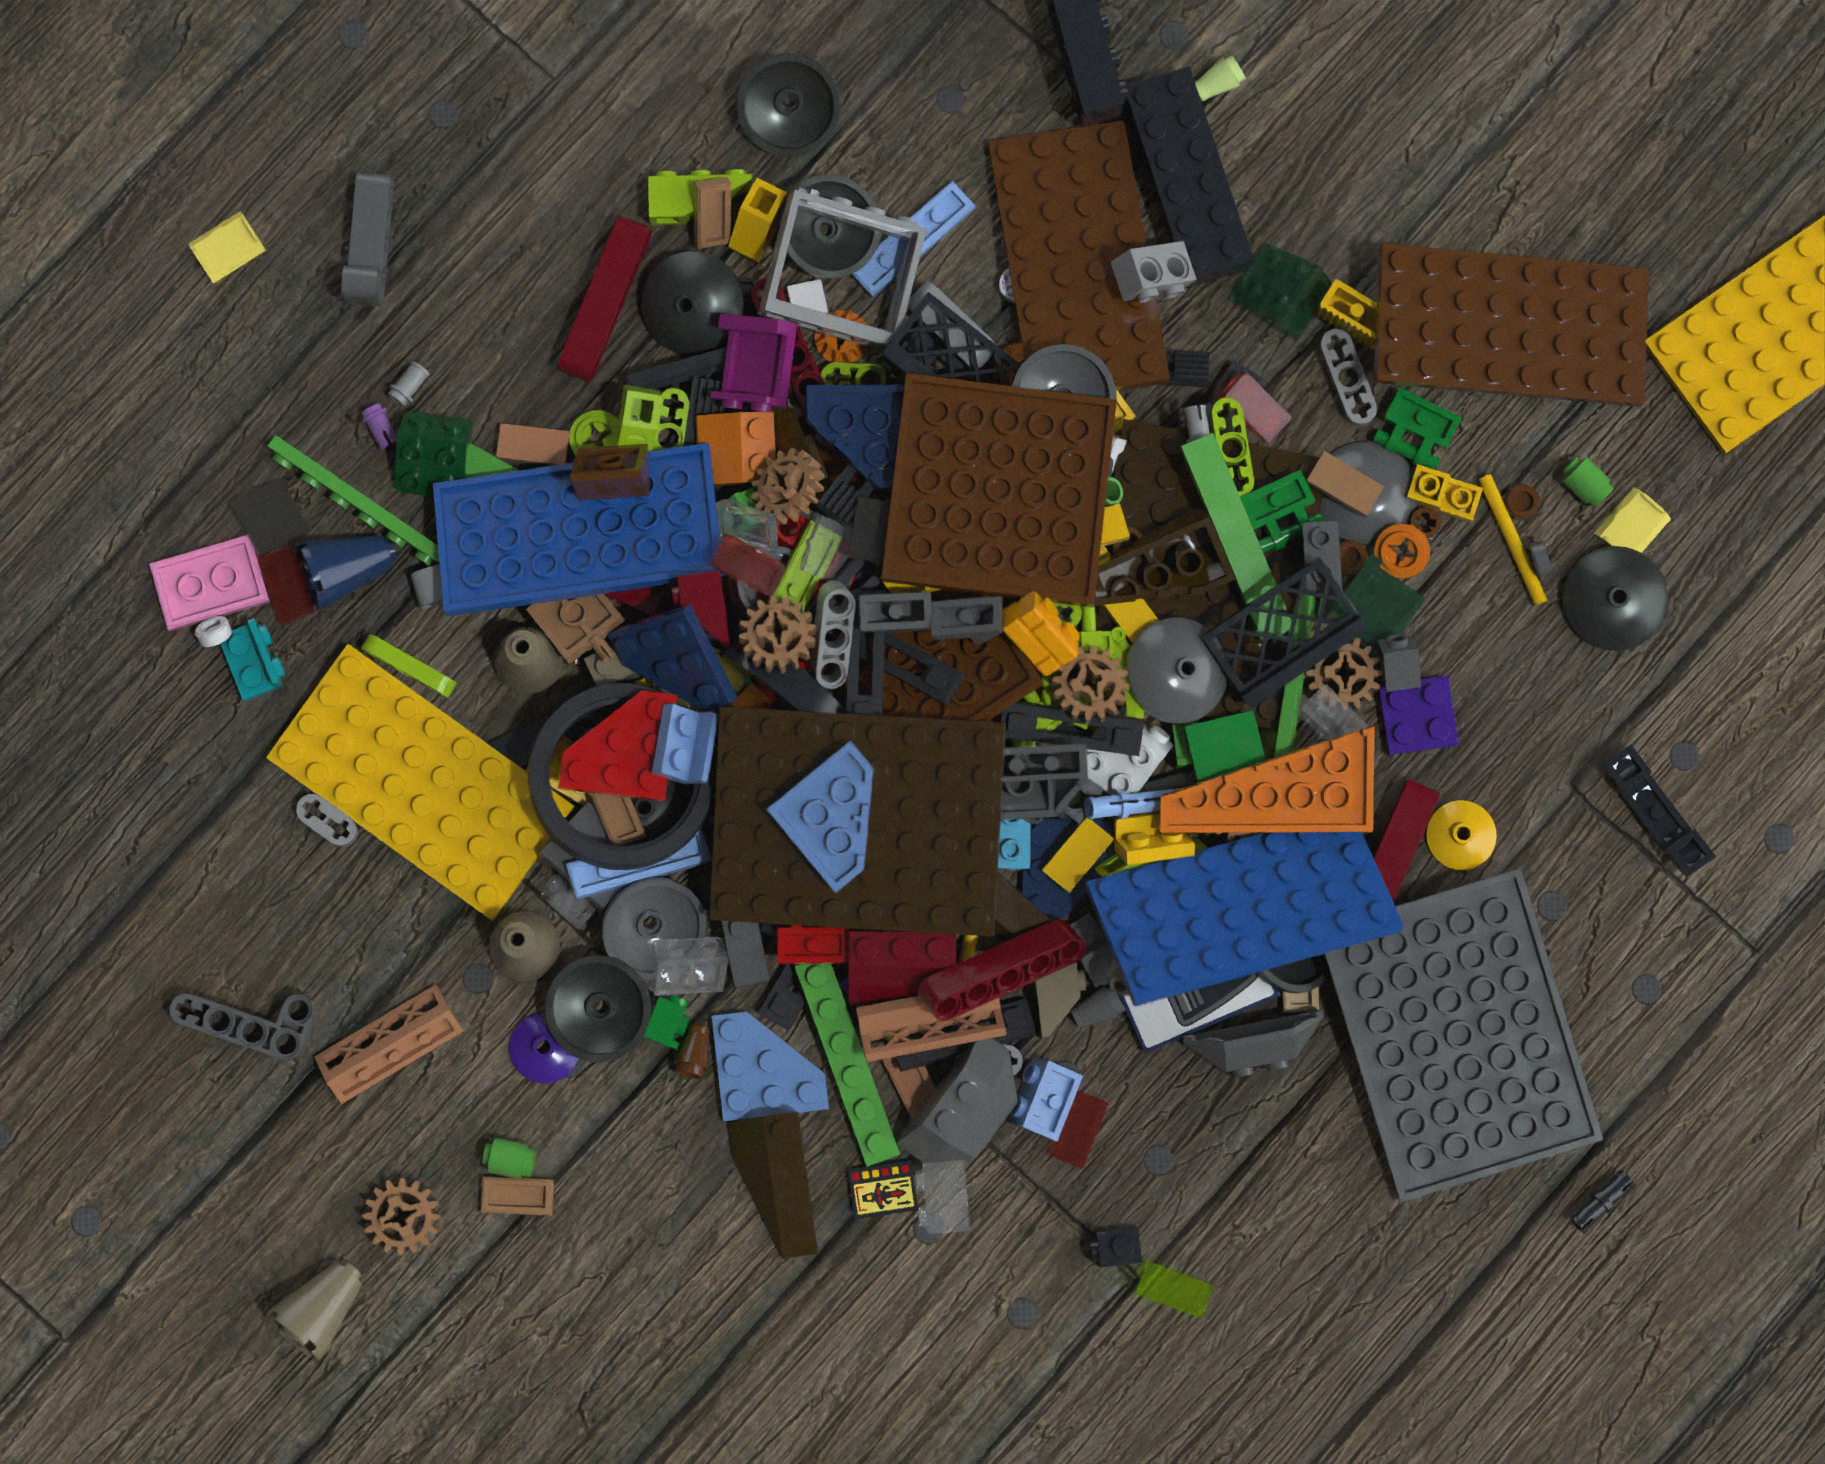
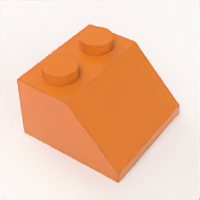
(737, 444)

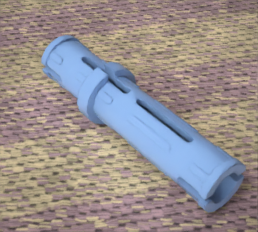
(1123, 804)

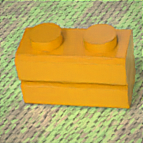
(1040, 632)

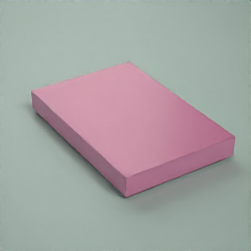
(209, 583)

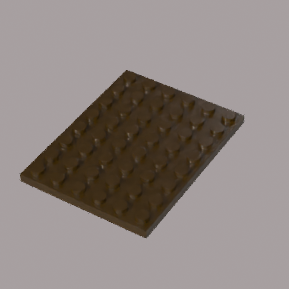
(1161, 490)
(927, 833)

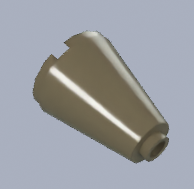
(532, 670)
(534, 956)
(317, 1309)

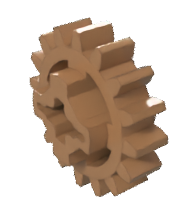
(788, 485)
(762, 636)
(1359, 673)
(1104, 678)
(407, 1232)

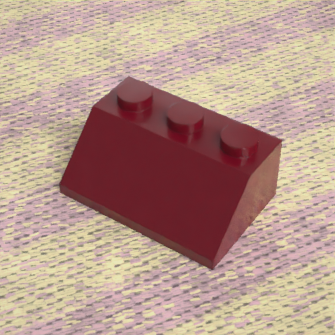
(707, 599)
(895, 963)

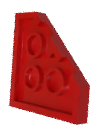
(619, 752)

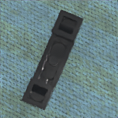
(793, 687)
(1656, 812)

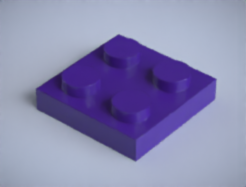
(1419, 717)

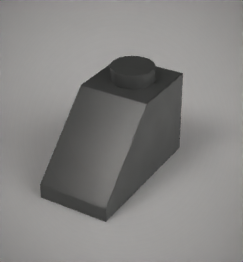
(896, 612)
(745, 952)

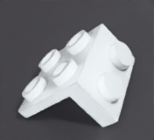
(1123, 771)

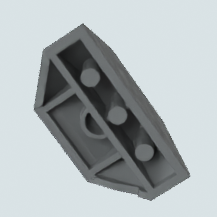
(1042, 779)
(1254, 1044)
(964, 1106)

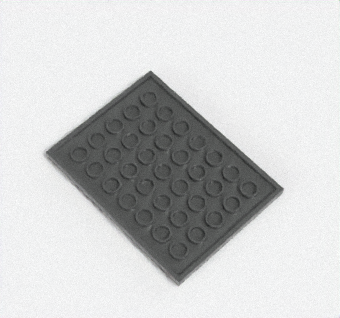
(1463, 1039)

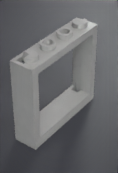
(870, 218)

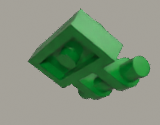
(1422, 420)
(1276, 501)

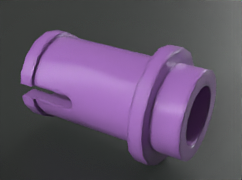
(378, 424)

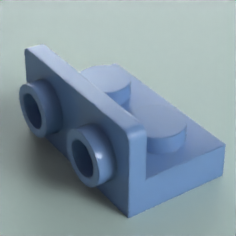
(685, 744)
(1045, 1098)

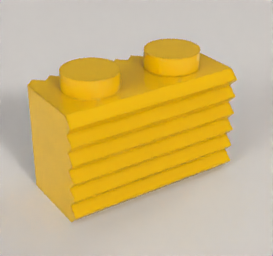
(1350, 312)

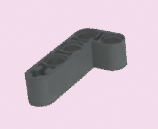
(369, 241)
(242, 1021)

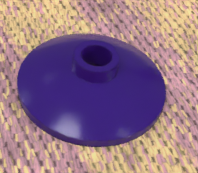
(532, 1064)

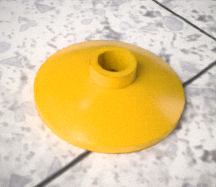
(1443, 839)

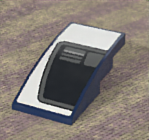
(1192, 1011)

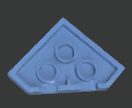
(831, 815)
(762, 1072)

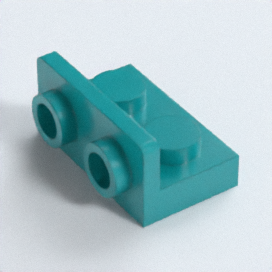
(251, 660)

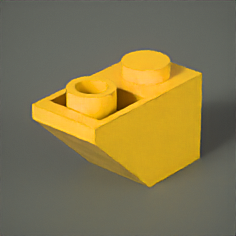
(757, 220)

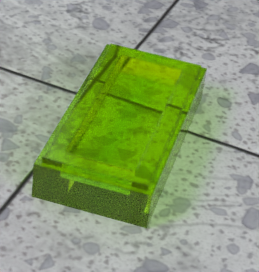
(1174, 1289)

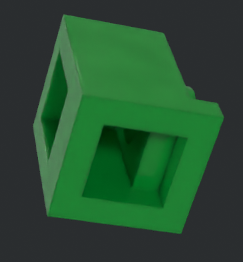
(668, 1021)

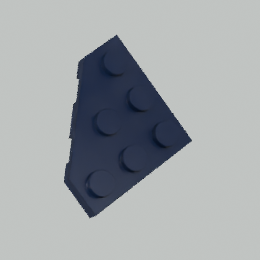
(859, 425)
(676, 656)
(1045, 842)

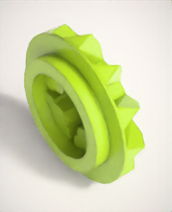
(581, 429)

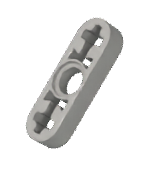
(1365, 398)

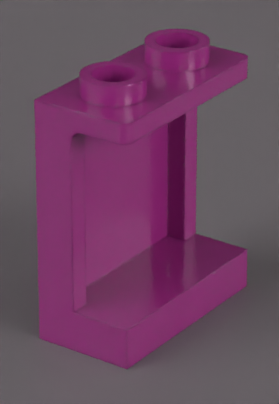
(756, 362)

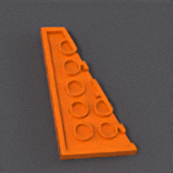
(1300, 791)

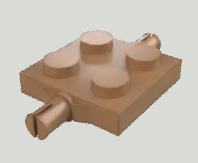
(578, 624)

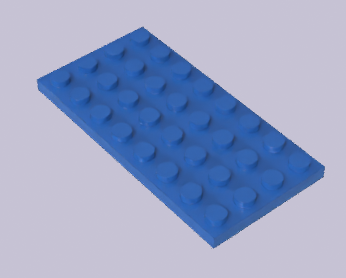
(534, 541)
(1240, 910)

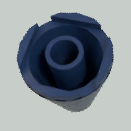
(342, 565)

